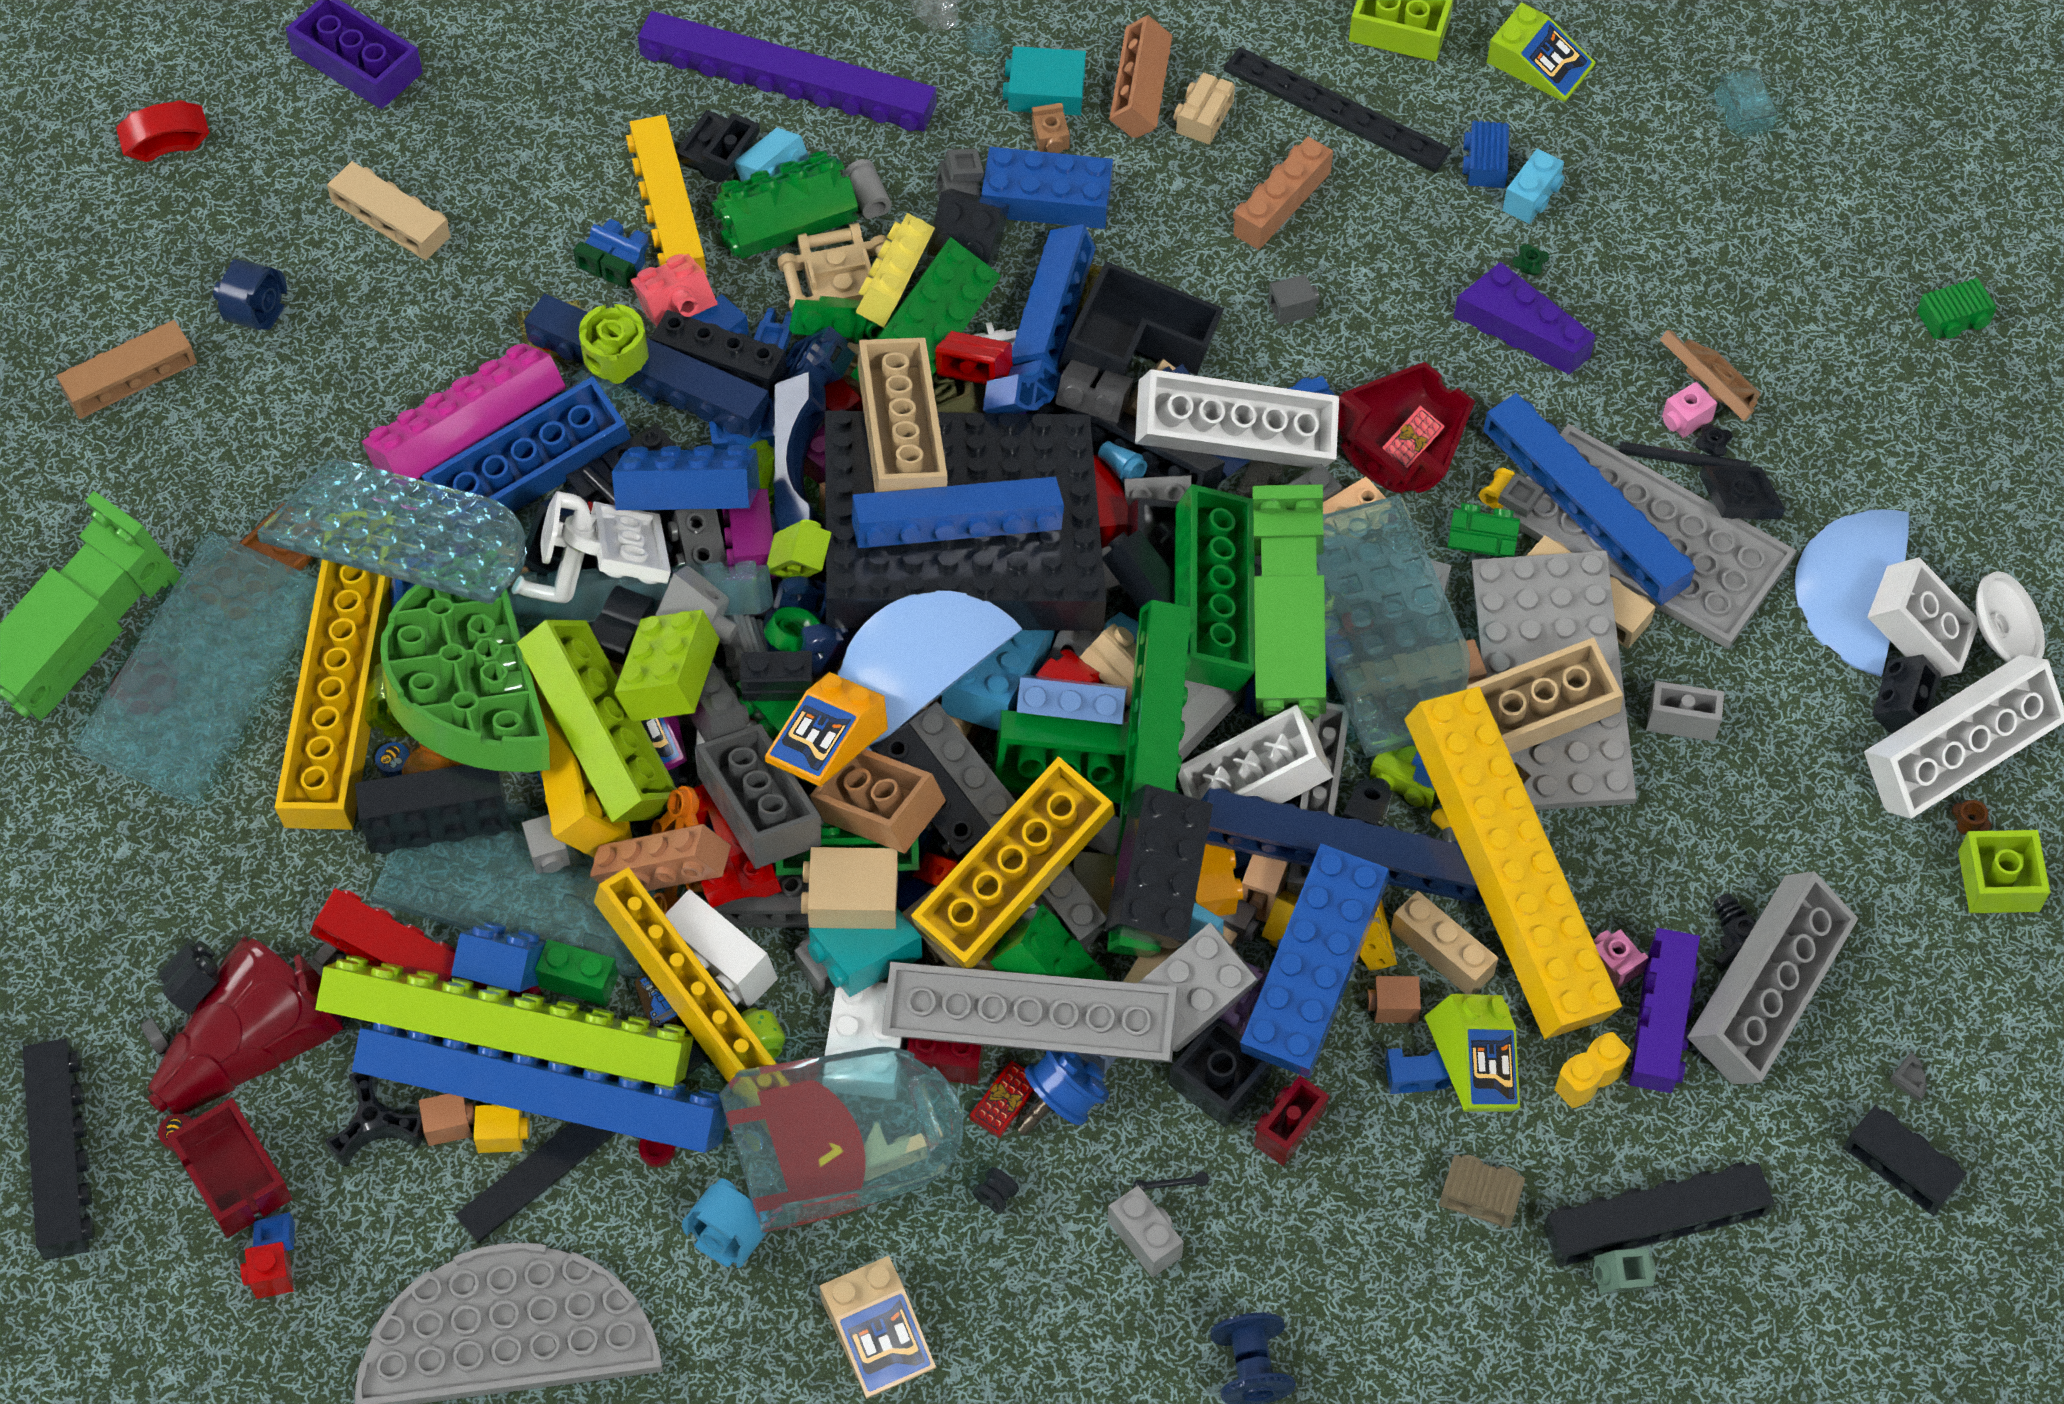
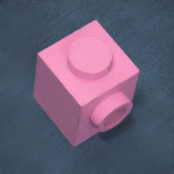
(1689, 410)

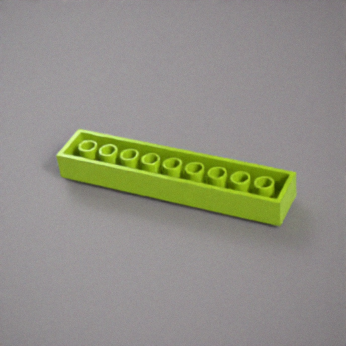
(505, 1021)

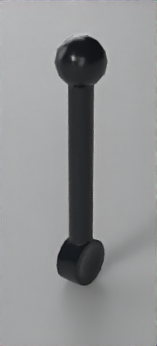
(1201, 1179)

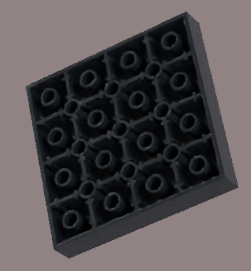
(1034, 577)

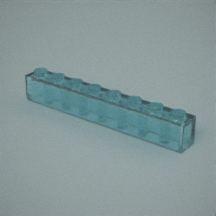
(744, 584)

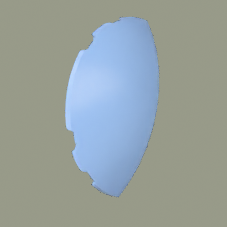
(1841, 578)
(922, 649)

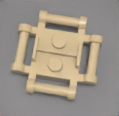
(830, 271)

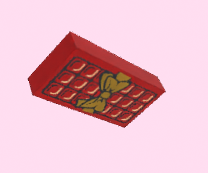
(1003, 1100)

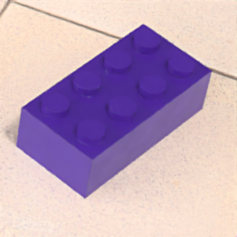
(354, 51)

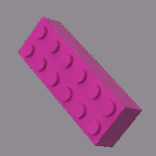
(465, 412)

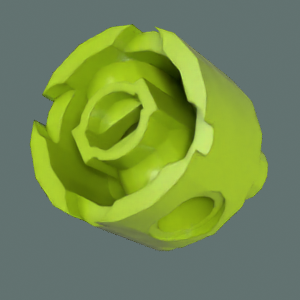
(613, 342)

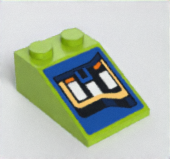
(1539, 53)
(1478, 1050)

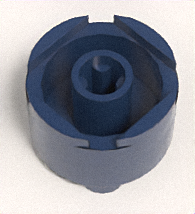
(248, 288)

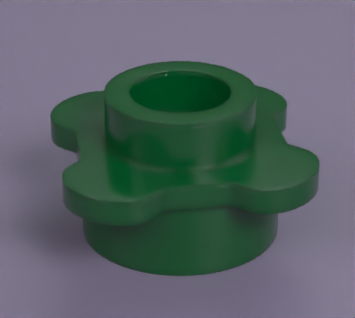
(1527, 265)

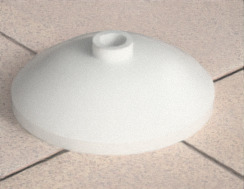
(2008, 617)

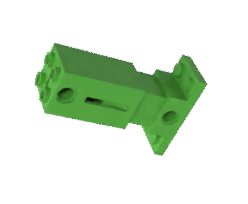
(1289, 600)
(75, 613)

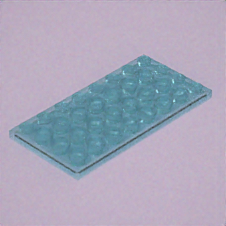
(201, 670)

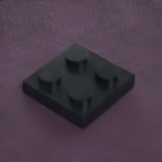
(1742, 492)

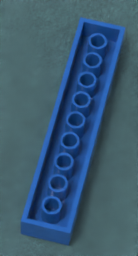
(543, 1087)

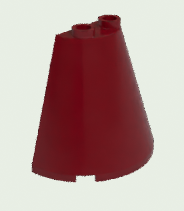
(1377, 411)

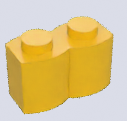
(1590, 1070)

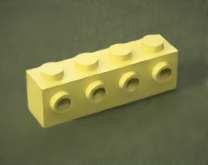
(894, 269)

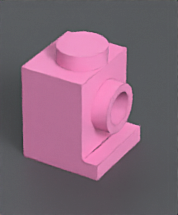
(1621, 966)

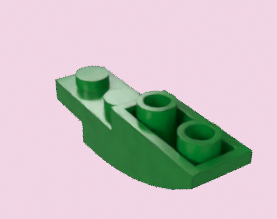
(837, 312)

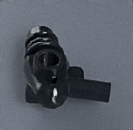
(1736, 928)

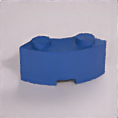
(1023, 390)

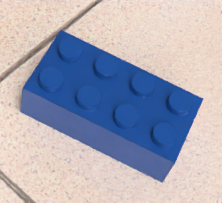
(1050, 186)
(686, 478)

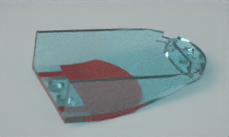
(840, 1132)

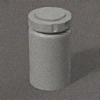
(868, 188)

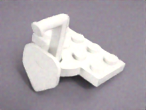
(622, 540)

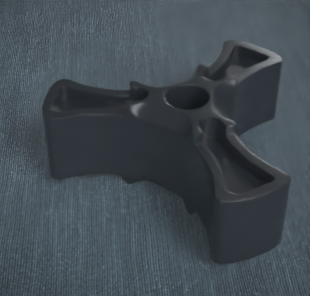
(372, 1123)

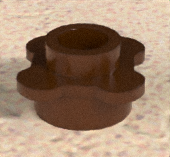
(1971, 808)

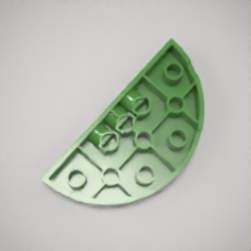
(463, 681)

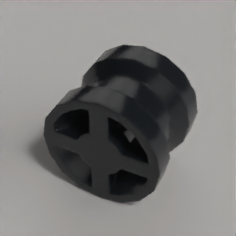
(996, 1190)

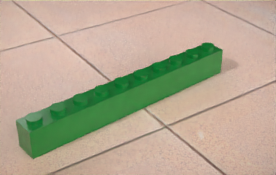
(1154, 720)

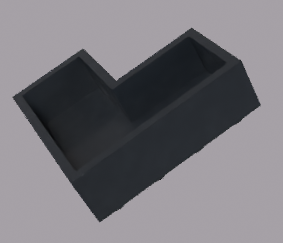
(1139, 315)

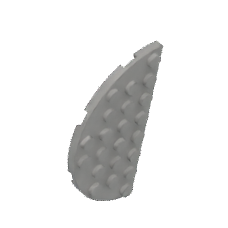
(504, 1325)

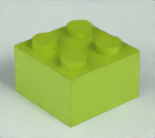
(2003, 871)

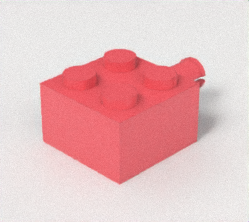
(674, 287)

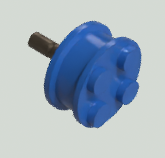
(1064, 1086)

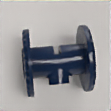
(1249, 1338)

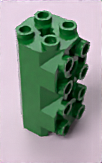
(775, 209)

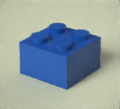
(498, 956)

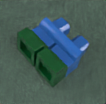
(611, 254)

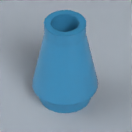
(1122, 461)

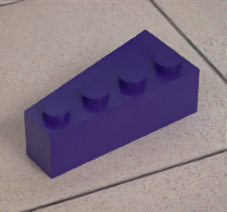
(1525, 319)
(1664, 1011)

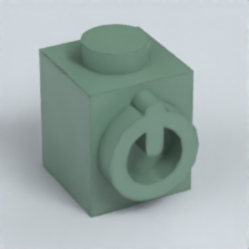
(1624, 1270)

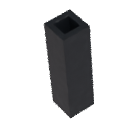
(1140, 569)

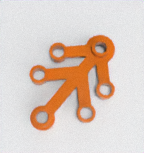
(682, 807)

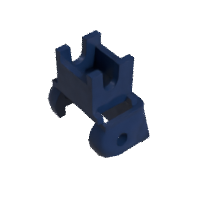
(826, 643)

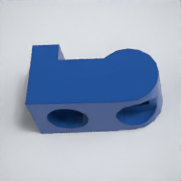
(1415, 1072)

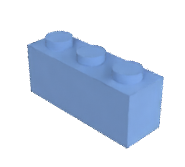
(1072, 699)

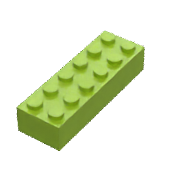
(610, 747)

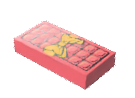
(1413, 437)

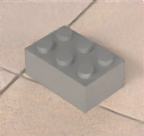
(1208, 979)

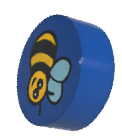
(391, 759)

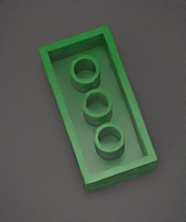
(1033, 742)

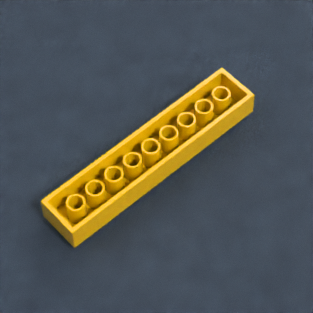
(328, 717)
(1512, 862)

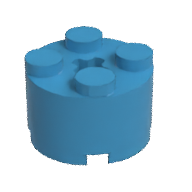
(724, 1224)

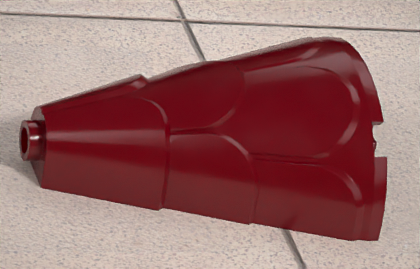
(238, 1031)

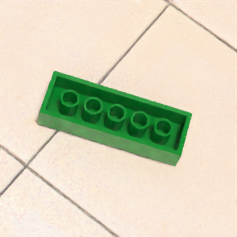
(942, 299)
(1218, 582)

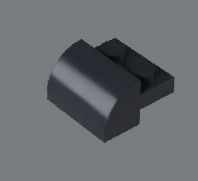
(717, 144)

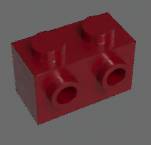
(1290, 1120)

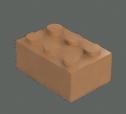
(880, 800)

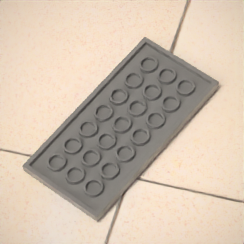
(1731, 558)
(1538, 608)

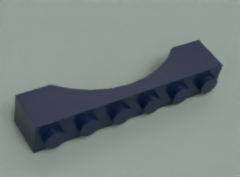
(798, 413)

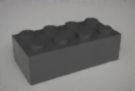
(756, 798)

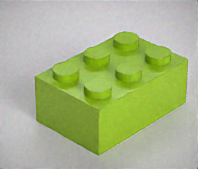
(1402, 25)
(667, 665)

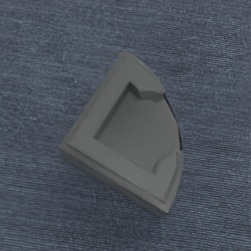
(1910, 1077)

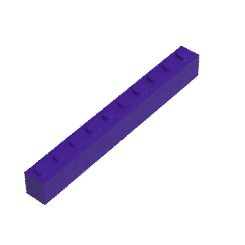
(787, 71)

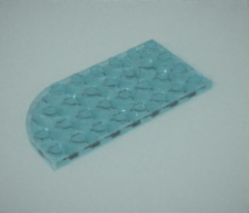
(402, 530)
(1386, 622)
(497, 883)

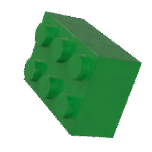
(1043, 947)

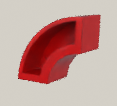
(162, 130)

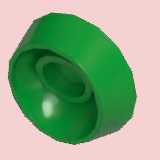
(785, 628)

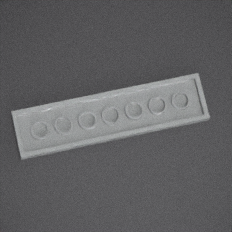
(1031, 1011)

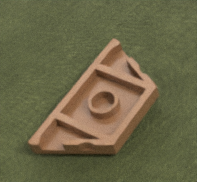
(1716, 372)

